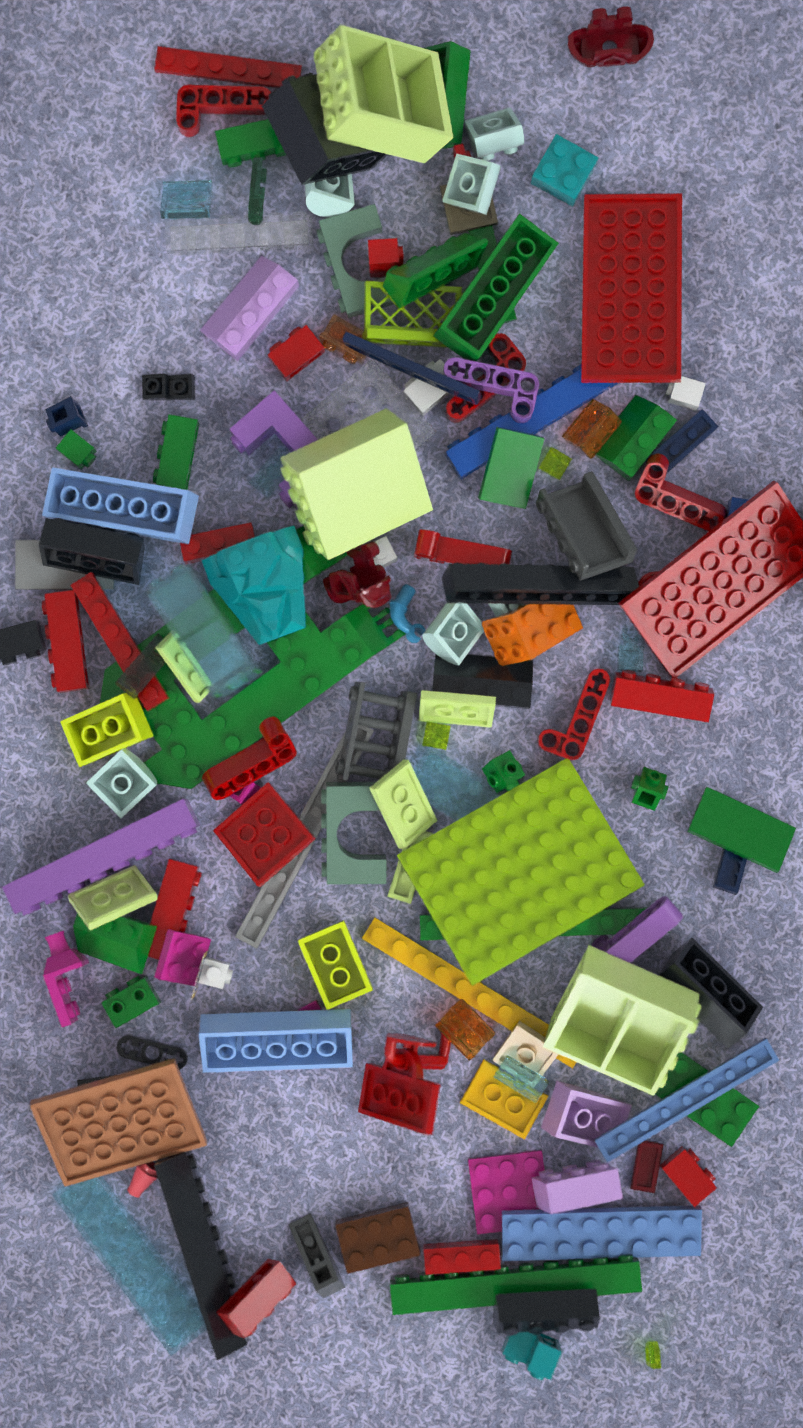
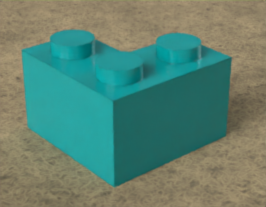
(536, 1351)

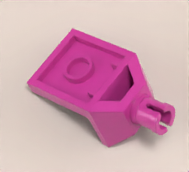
(61, 961)

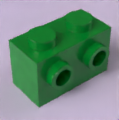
(131, 1001)

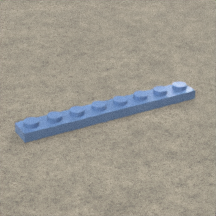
(686, 1100)

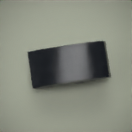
(168, 387)

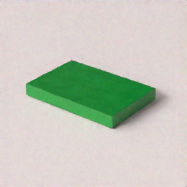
(511, 467)

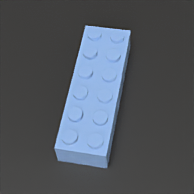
(121, 505)
(276, 1040)

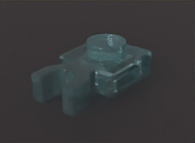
(630, 655)

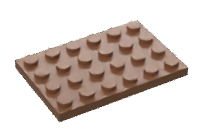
(118, 1122)

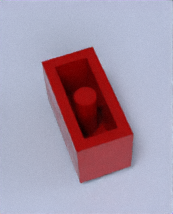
(383, 256)
(295, 352)
(688, 1176)

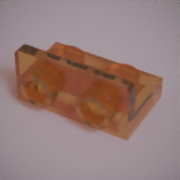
(333, 335)
(592, 428)
(465, 1029)

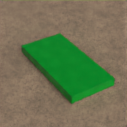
(741, 829)

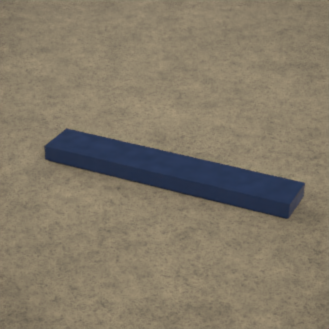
(412, 368)

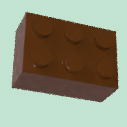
(377, 1237)

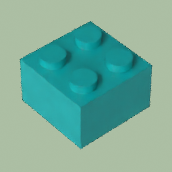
(564, 170)

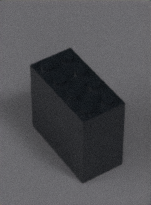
(300, 128)

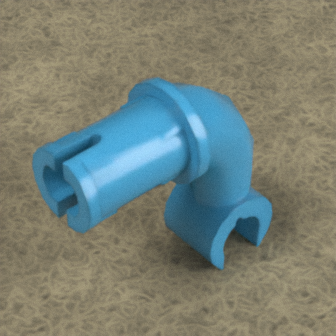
(398, 609)

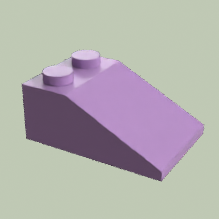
(582, 1114)

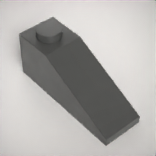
(316, 1256)

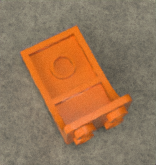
(530, 631)

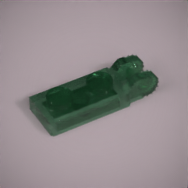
(257, 193)

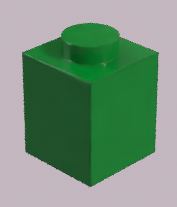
(77, 450)

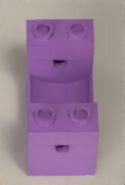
(264, 420)

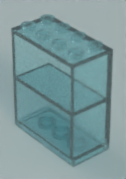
(203, 631)

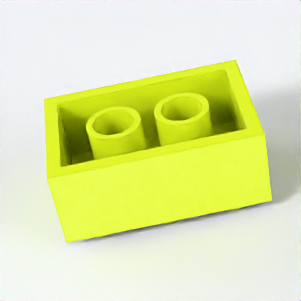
(106, 729)
(335, 964)

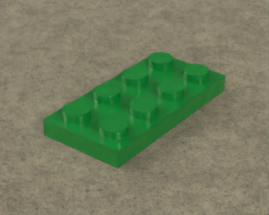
(724, 1115)

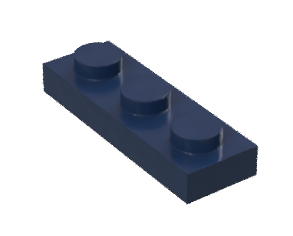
(686, 439)

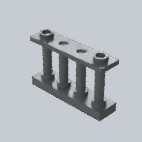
(399, 728)

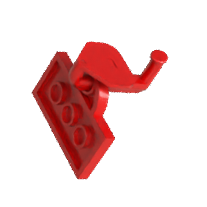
(397, 1088)

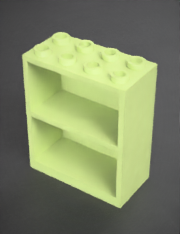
(382, 94)
(356, 483)
(623, 1020)

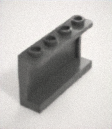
(587, 527)

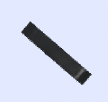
(136, 1042)

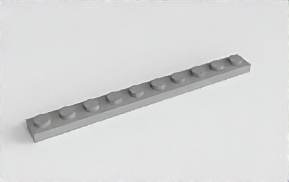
(276, 888)

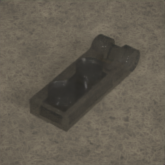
(142, 669)

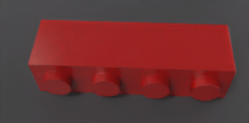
(66, 640)
(662, 696)
(173, 901)

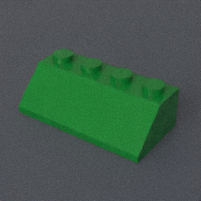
(455, 69)
(434, 268)

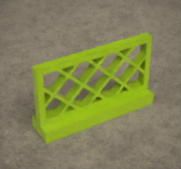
(403, 335)

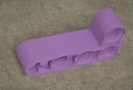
(489, 384)
(641, 931)

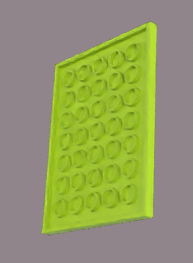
(520, 871)

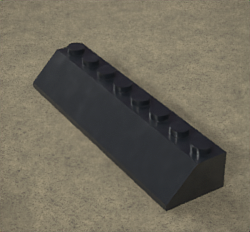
(199, 1246)

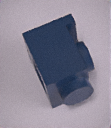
(65, 416)

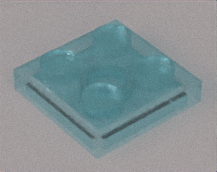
(186, 199)

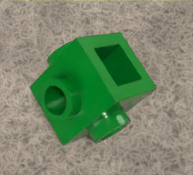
(503, 772)
(649, 788)

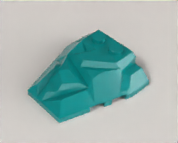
(262, 583)

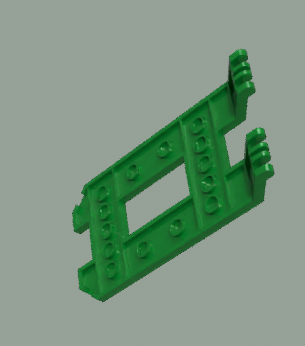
(308, 667)

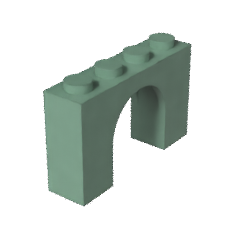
(338, 234)
(340, 864)

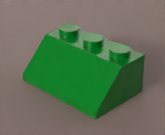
(636, 437)
(118, 942)

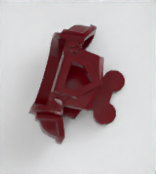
(632, 40)
(364, 582)

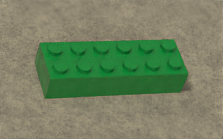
(495, 289)

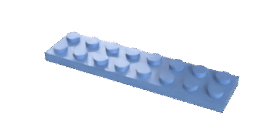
(601, 1233)

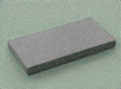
(32, 575)

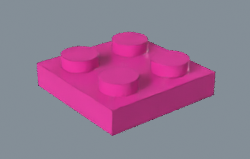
(181, 957)

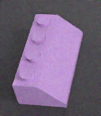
(250, 307)

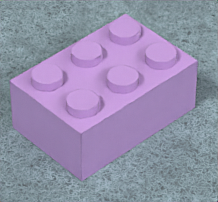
(576, 1187)

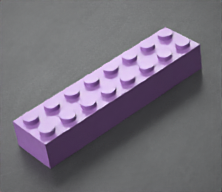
(100, 856)

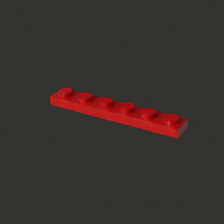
(224, 67)
(115, 634)

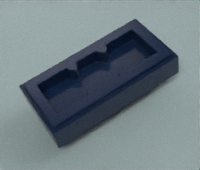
(729, 872)

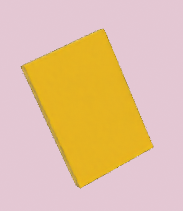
(501, 1103)

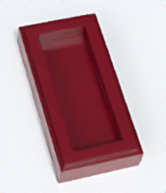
(646, 1166)

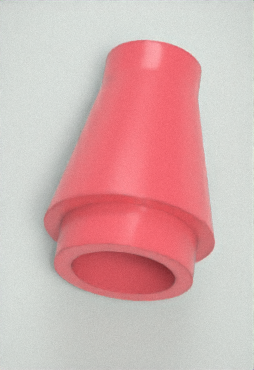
(142, 1179)

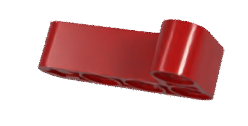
(224, 106)
(502, 359)
(682, 497)
(451, 550)
(581, 713)
(252, 762)

